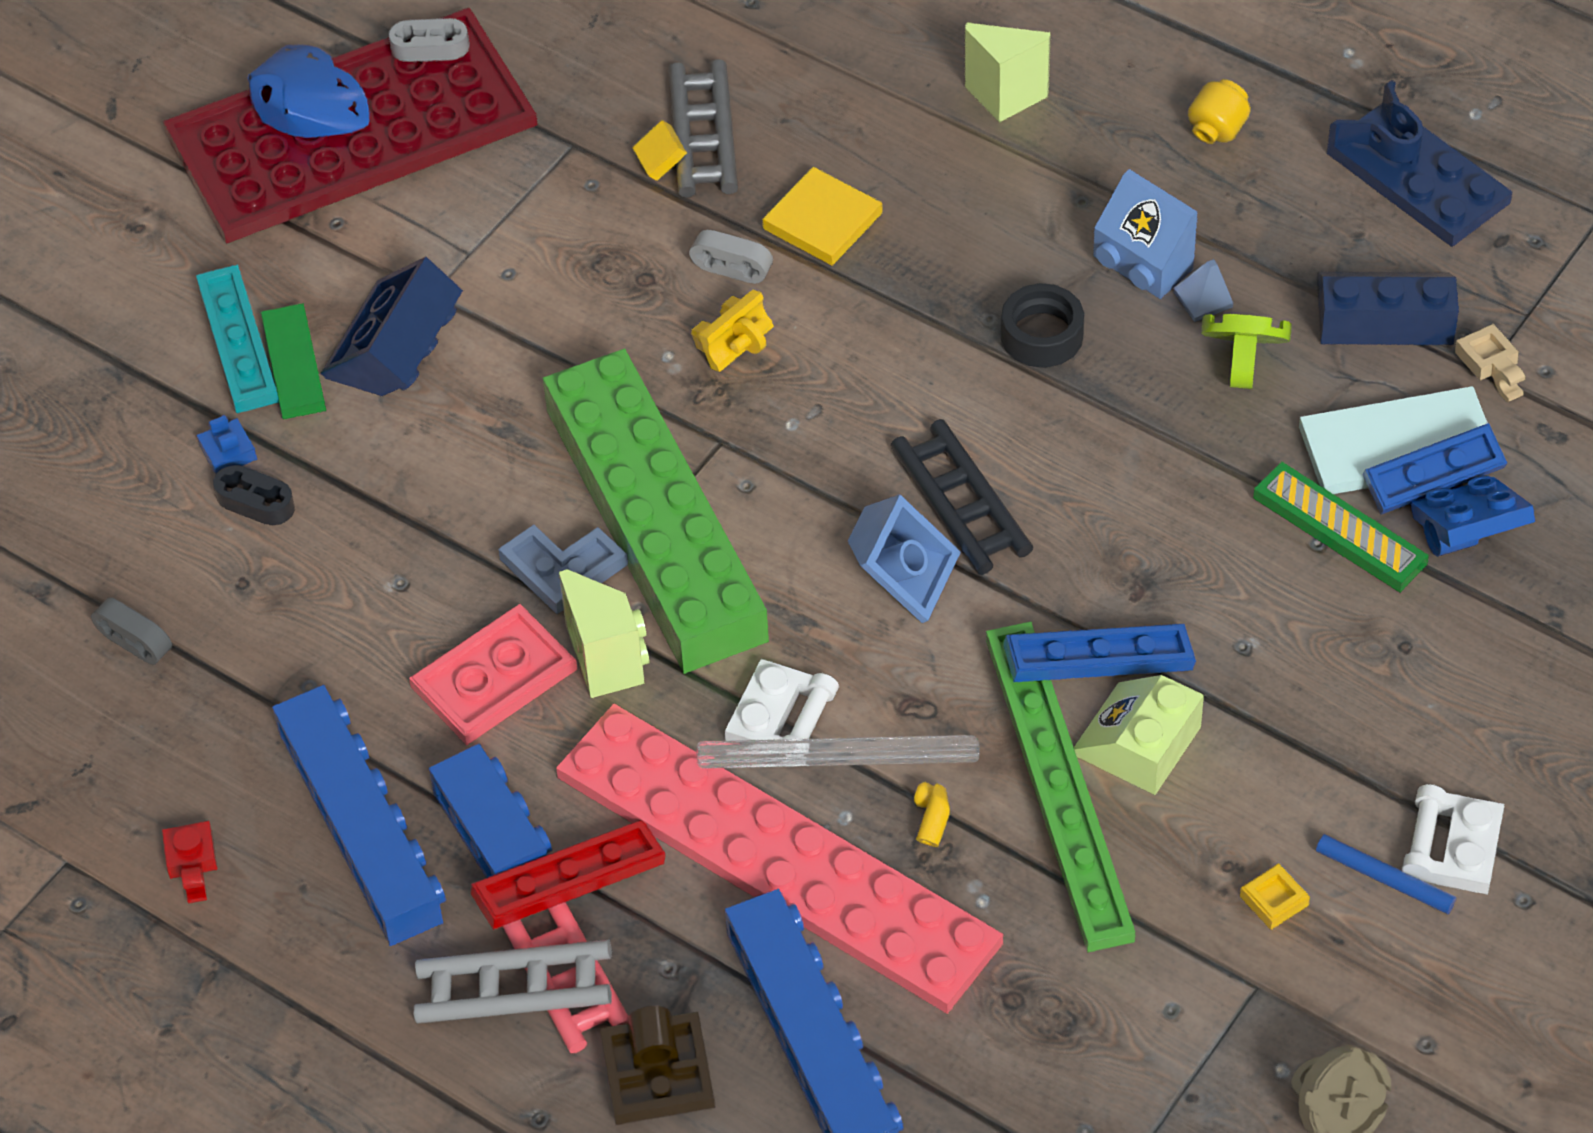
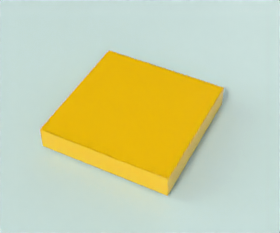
(822, 216)

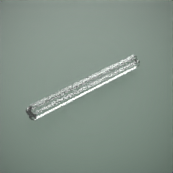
(837, 751)

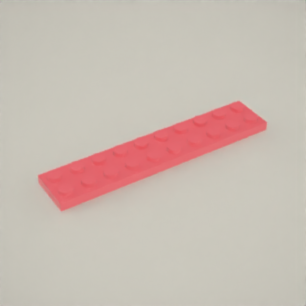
(769, 847)

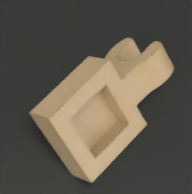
(1491, 354)

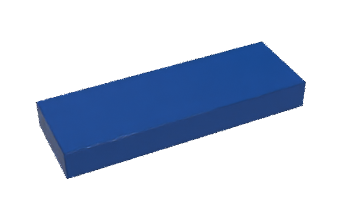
(1434, 467)

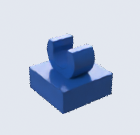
(226, 444)

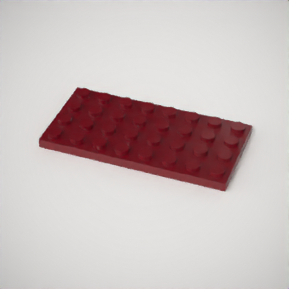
(416, 120)

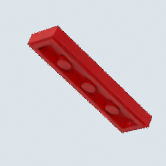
(567, 874)

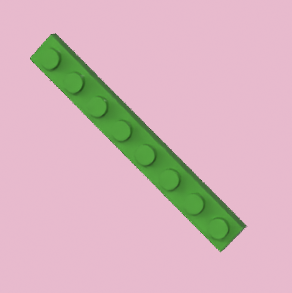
(1064, 802)

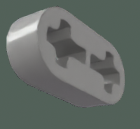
(429, 40)
(731, 256)

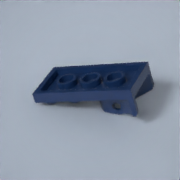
(1417, 169)

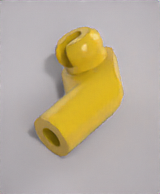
(936, 814)

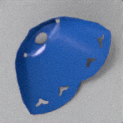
(309, 93)

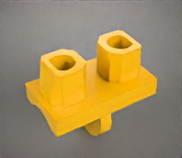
(735, 331)

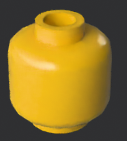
(1219, 111)

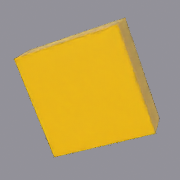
(659, 150)
(1274, 896)

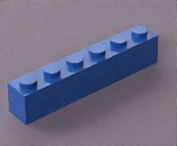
(358, 815)
(808, 1017)

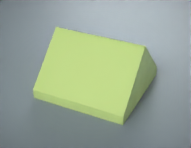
(1006, 67)

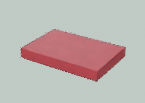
(493, 674)

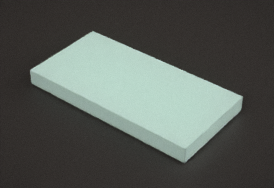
(1363, 436)

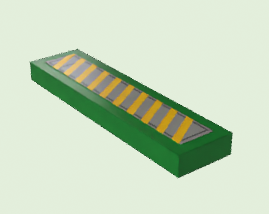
(1341, 526)

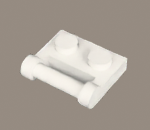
(771, 698)
(1469, 844)

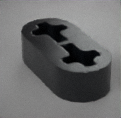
(255, 492)

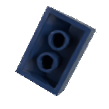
(1387, 308)
(394, 329)

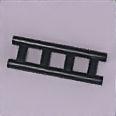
(956, 519)

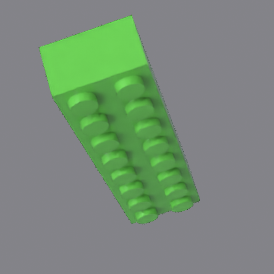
(656, 511)

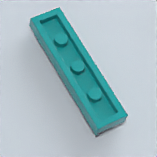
(237, 339)

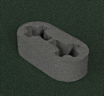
(131, 631)

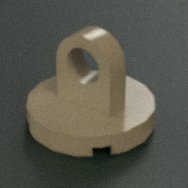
(1342, 1091)

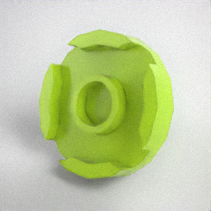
(1245, 332)

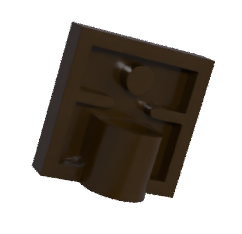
(657, 1065)

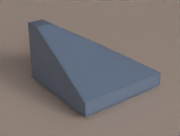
(1204, 292)

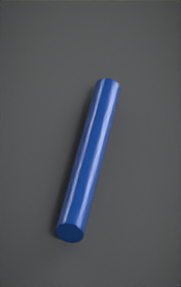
(1386, 874)

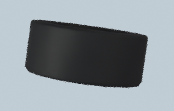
(1046, 300)

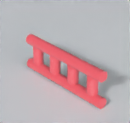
(569, 1025)

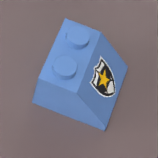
(1146, 235)

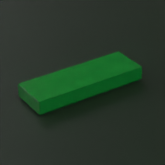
(293, 361)

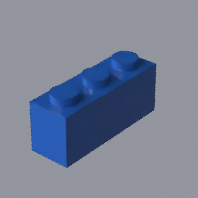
(486, 812)

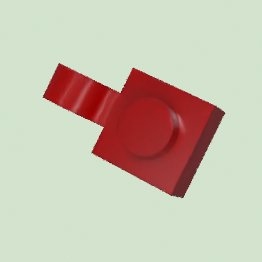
(189, 854)

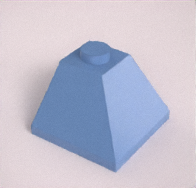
(904, 554)

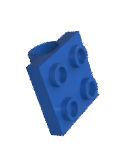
(1468, 513)

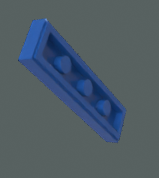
(1099, 652)

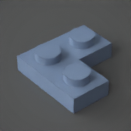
(539, 561)

